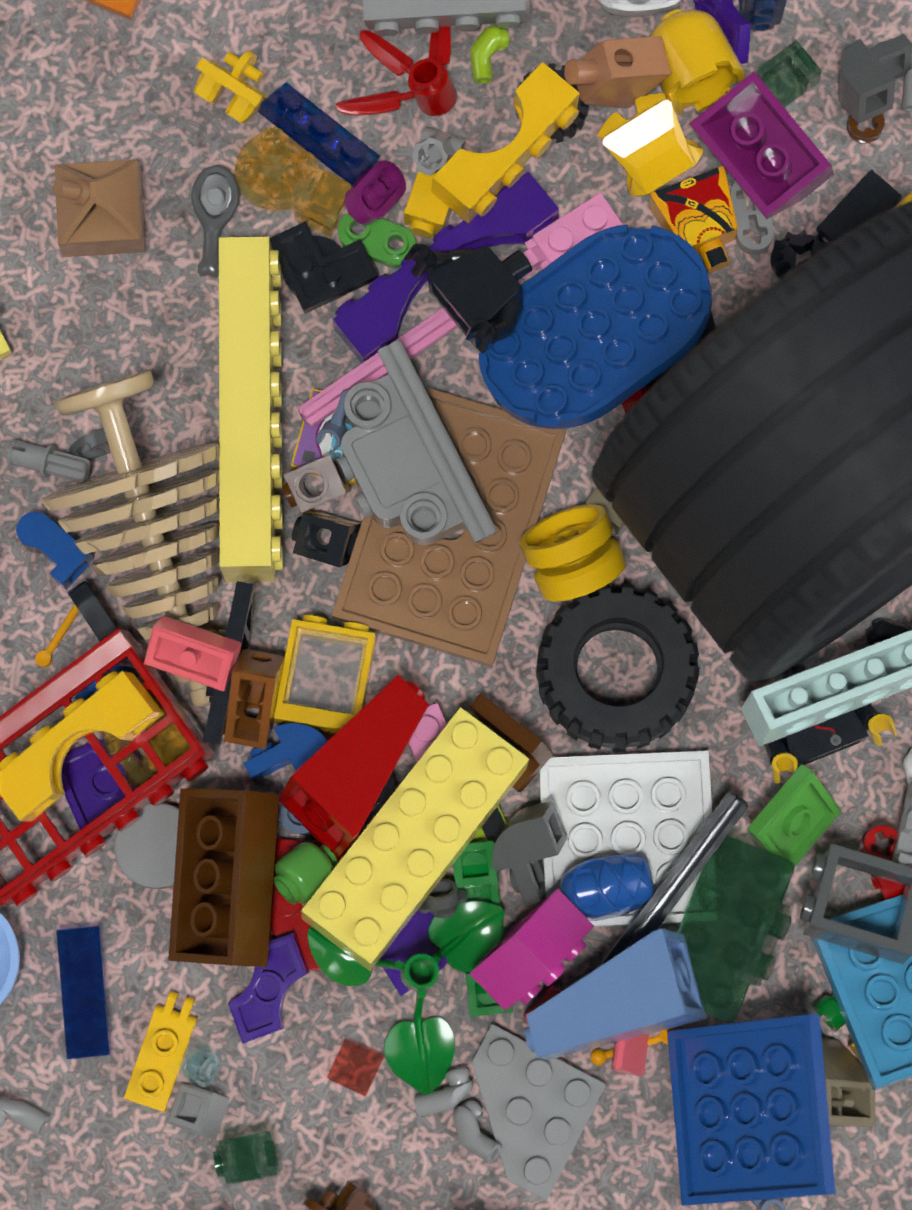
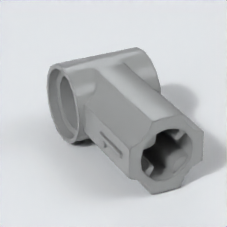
(435, 150)

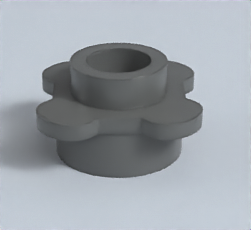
(444, 899)

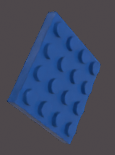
(751, 1111)

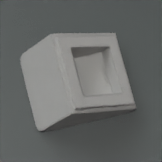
(198, 1110)

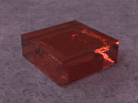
(355, 1067)

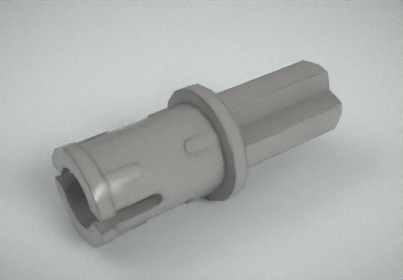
(48, 461)

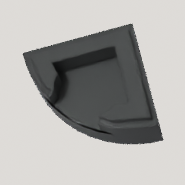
(91, 445)

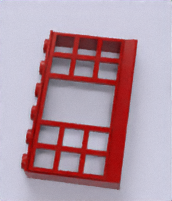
(58, 692)

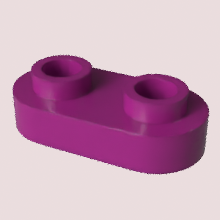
(375, 192)

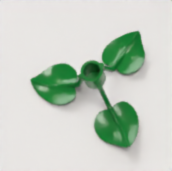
(421, 1049)

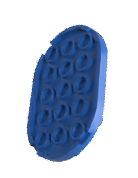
(599, 326)

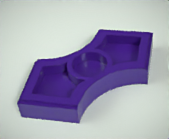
(261, 1004)

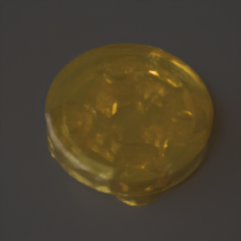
(273, 170)

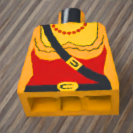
(699, 213)

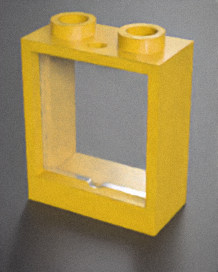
(325, 671)

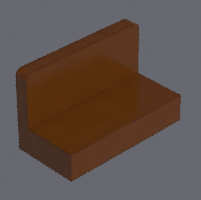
(515, 735)

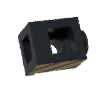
(309, 543)

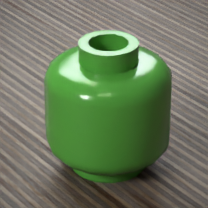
(303, 871)

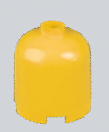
(698, 58)

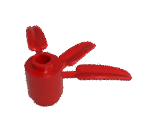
(427, 77)

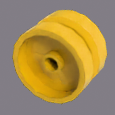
(573, 552)

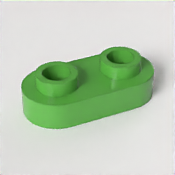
(377, 238)

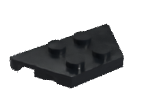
(238, 629)

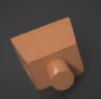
(619, 71)

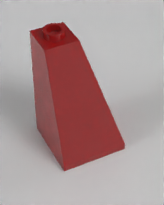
(348, 773)

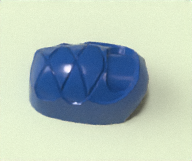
(608, 886)

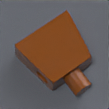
(253, 685)

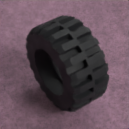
(629, 612)

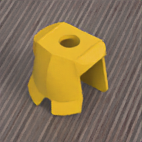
(649, 144)

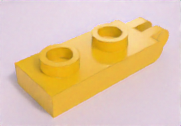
(162, 1054)

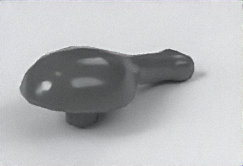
(214, 202)

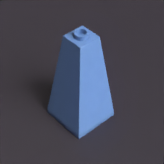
(625, 998)

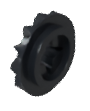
(785, 251)

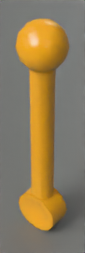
(44, 657)
(599, 1057)

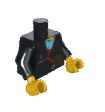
(826, 737)

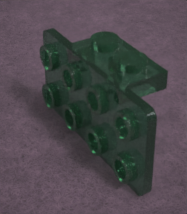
(736, 923)

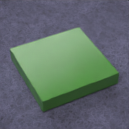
(795, 817)

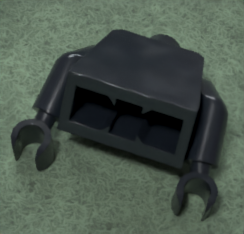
(475, 289)

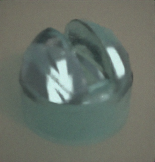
(197, 1060)

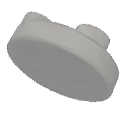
(149, 847)

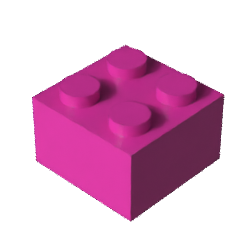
(533, 951)

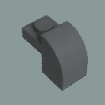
(870, 76)
(524, 841)

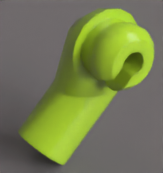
(482, 50)

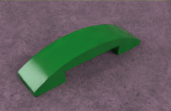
(477, 877)

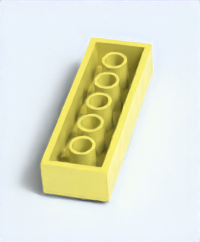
(414, 839)

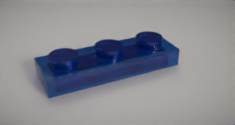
(318, 133)
(83, 993)

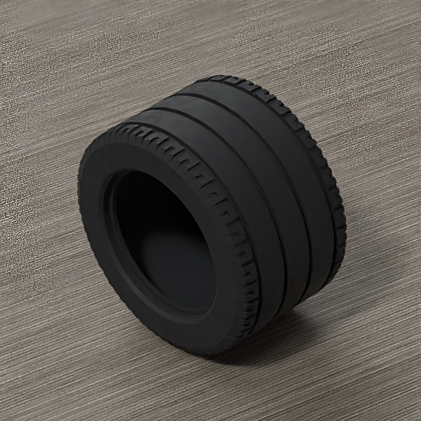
(783, 456)

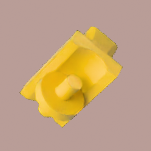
(216, 77)

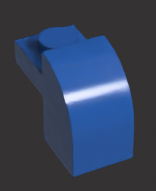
(296, 747)

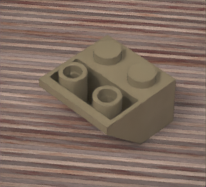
(847, 1088)

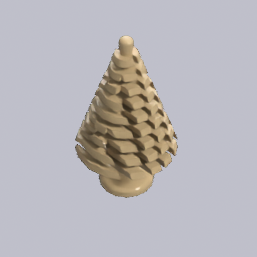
(147, 524)

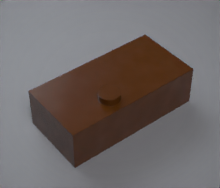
(223, 877)

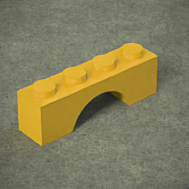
(473, 179)
(34, 778)

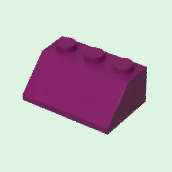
(762, 147)

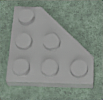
(533, 1108)

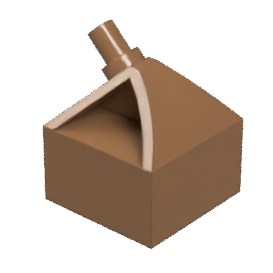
(99, 208)

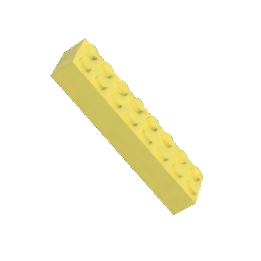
(247, 410)

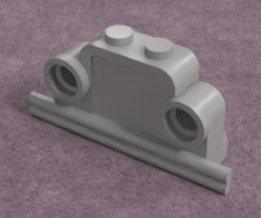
(406, 458)

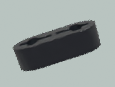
(92, 611)

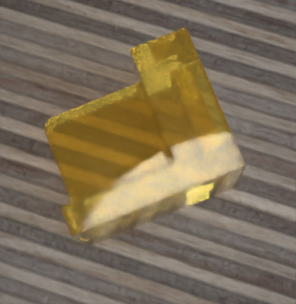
(321, 202)

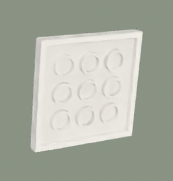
(626, 807)

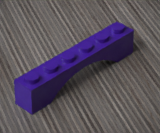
(378, 315)

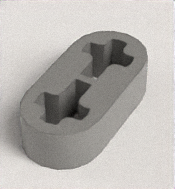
(743, 217)

